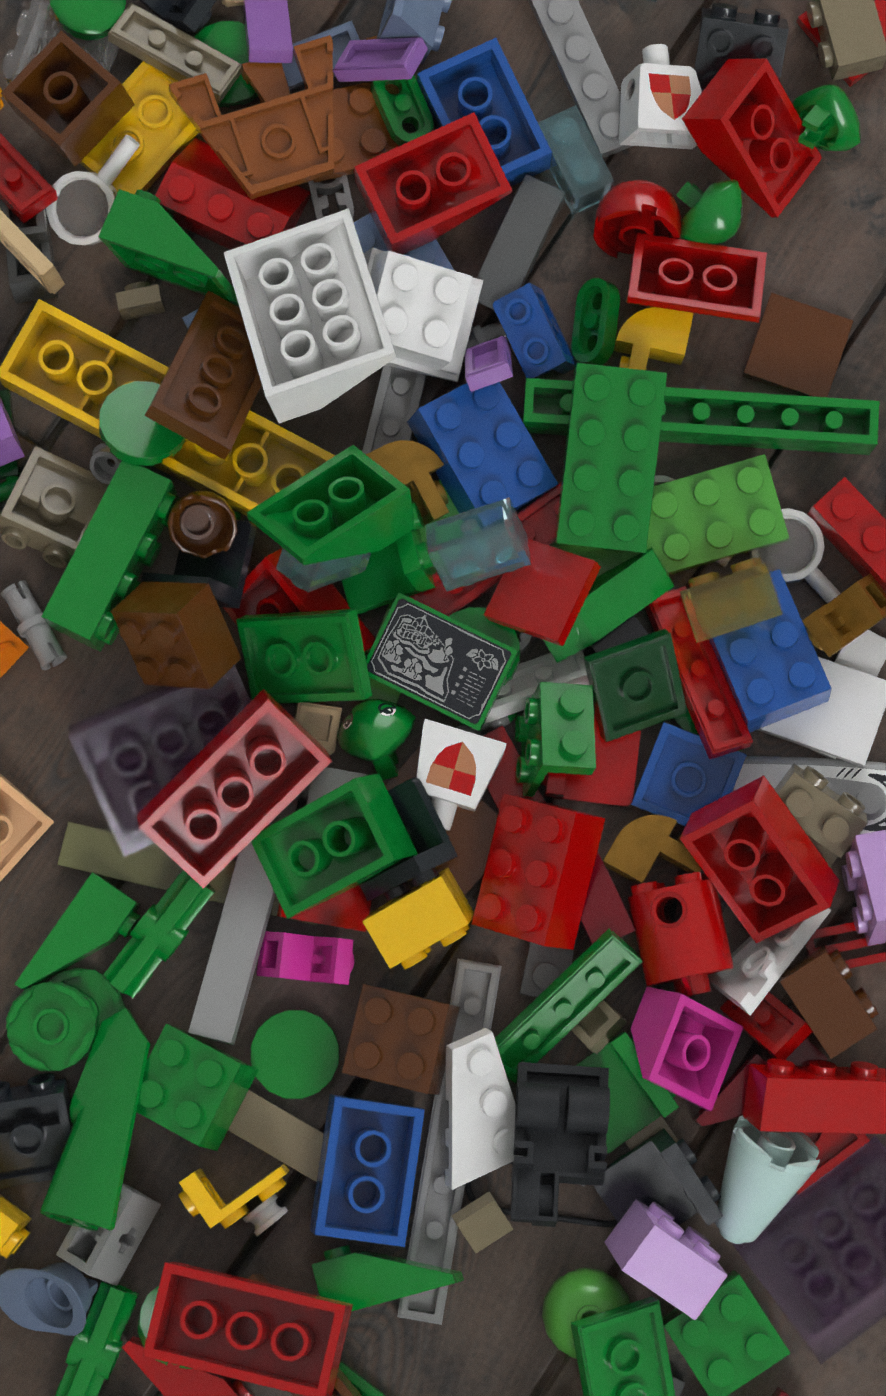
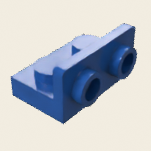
(534, 332)

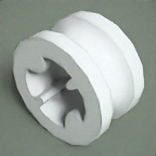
(265, 1214)

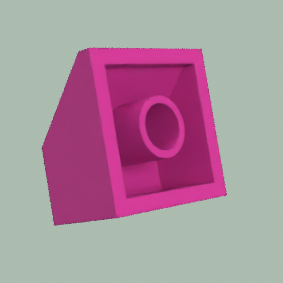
(683, 1045)

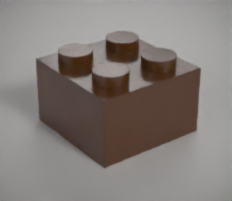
(68, 98)
(176, 634)
(828, 1000)
(400, 1039)

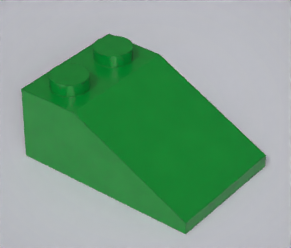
(155, 245)
(337, 510)
(333, 844)

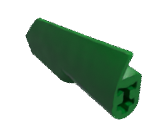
(103, 1116)

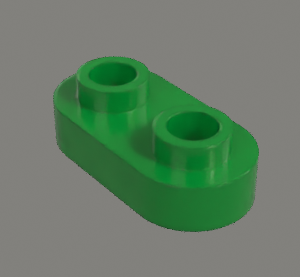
(402, 108)
(595, 322)

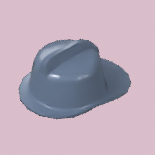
(47, 1298)

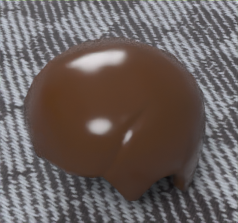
(202, 524)

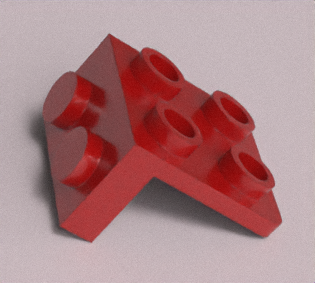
(611, 781)

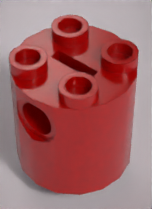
(681, 949)

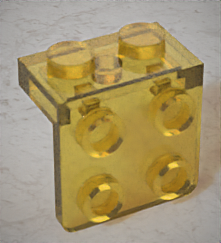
(733, 601)

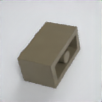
(849, 36)

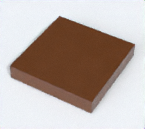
(797, 347)

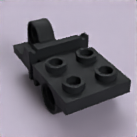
(561, 1132)

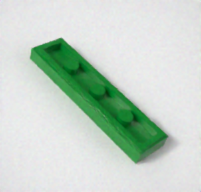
(566, 1002)

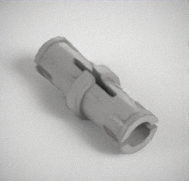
(33, 626)

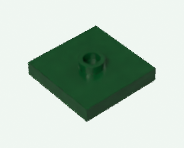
(635, 685)

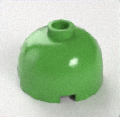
(577, 1297)

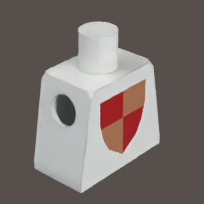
(656, 100)
(456, 767)

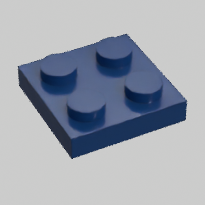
(682, 777)

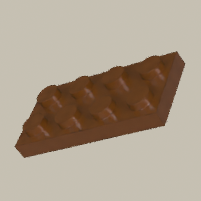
(209, 379)

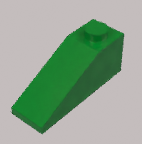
(614, 600)
(89, 924)
(376, 1278)

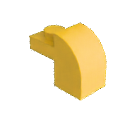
(654, 335)

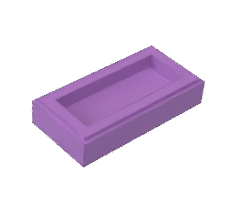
(268, 31)
(380, 59)
(488, 363)

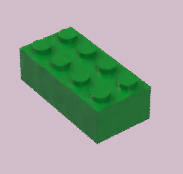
(610, 457)
(111, 555)

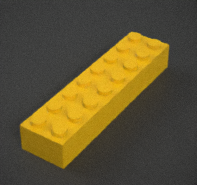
(75, 368)

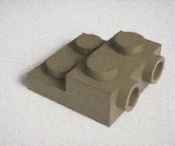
(50, 507)
(823, 814)

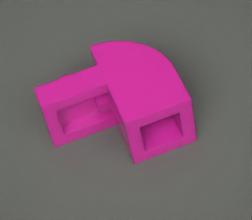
(306, 958)

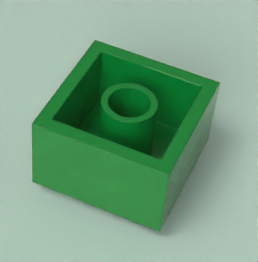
(193, 1087)
(727, 1340)

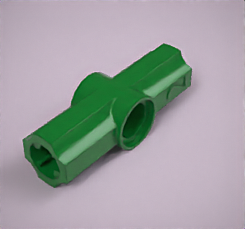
(158, 934)
(100, 1343)

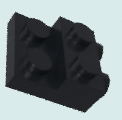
(33, 1129)

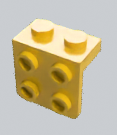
(202, 1198)

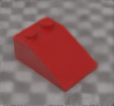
(753, 133)
(431, 184)

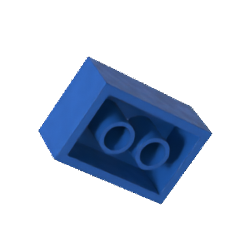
(485, 84)
(482, 448)
(772, 665)
(367, 1170)

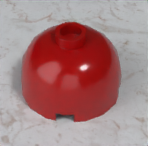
(635, 209)

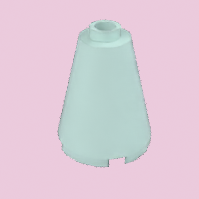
(761, 1178)

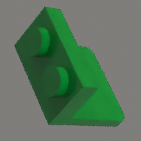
(396, 568)
(555, 734)
(632, 1098)

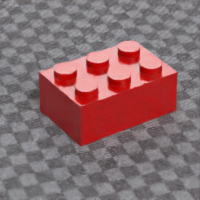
(760, 859)
(538, 871)

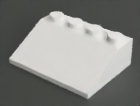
(310, 313)

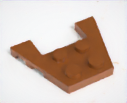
(357, 121)
(275, 140)

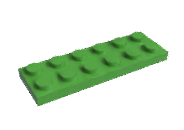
(706, 518)

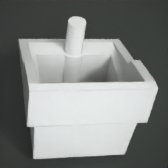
(425, 312)

